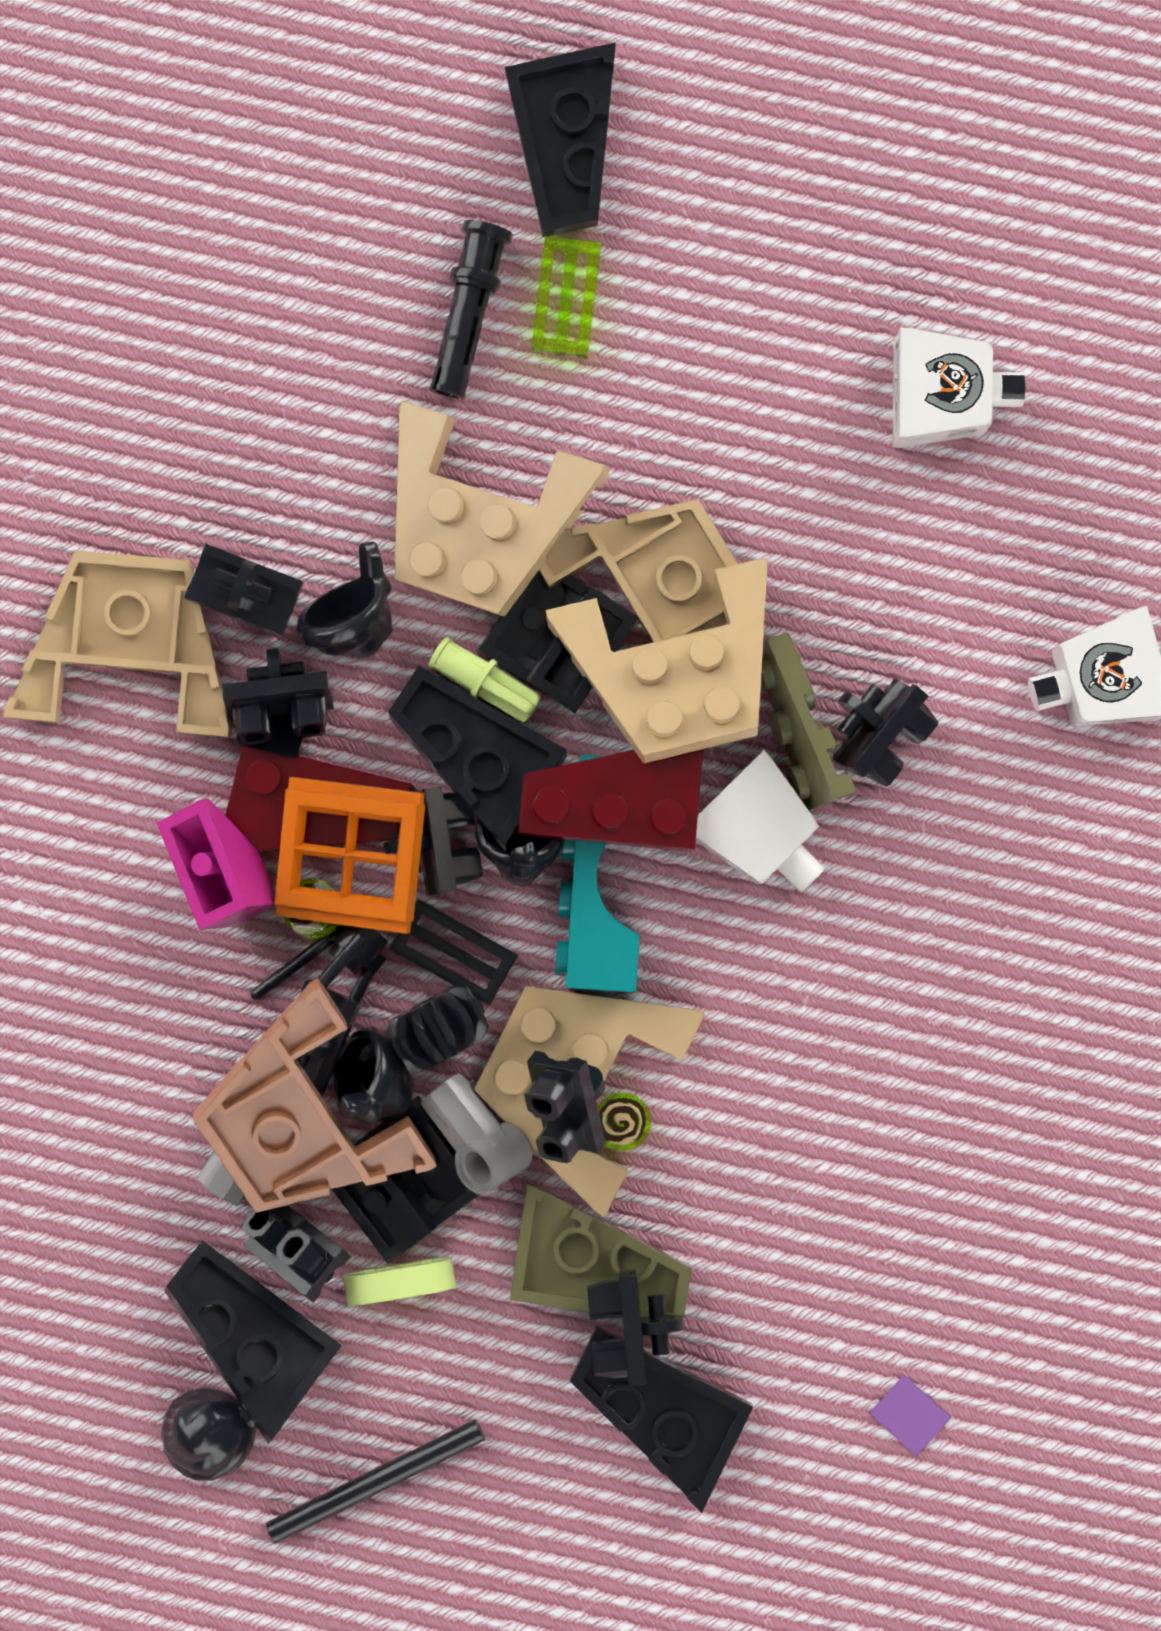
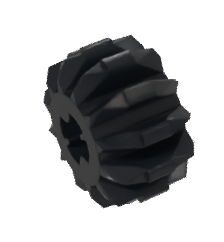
(437, 1028)

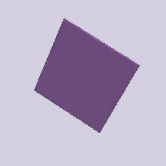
(910, 1415)

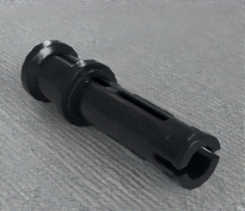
(474, 283)

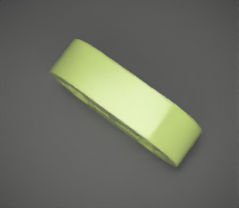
(399, 1281)

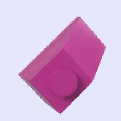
(216, 866)

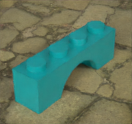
(599, 948)

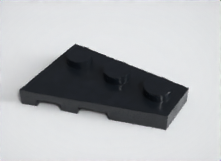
(563, 129)
(473, 749)
(251, 1336)
(674, 1419)

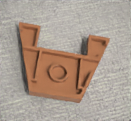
(278, 1129)

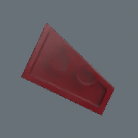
(259, 800)
(616, 801)

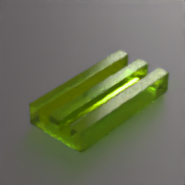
(560, 345)

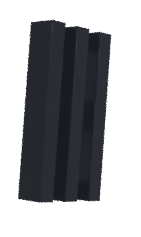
(496, 975)

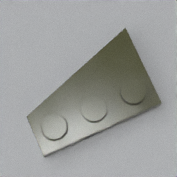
(792, 725)
(570, 1249)

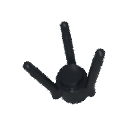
(352, 949)

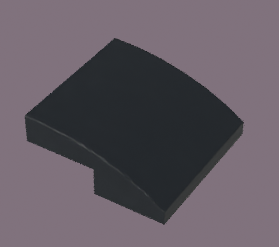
(533, 653)
(408, 1203)

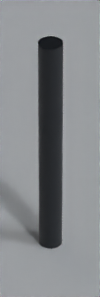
(375, 1481)

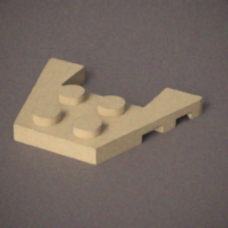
(470, 539)
(659, 562)
(125, 617)
(683, 688)
(585, 1028)

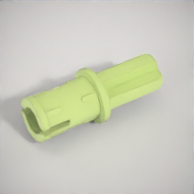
(484, 680)

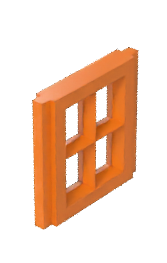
(356, 803)

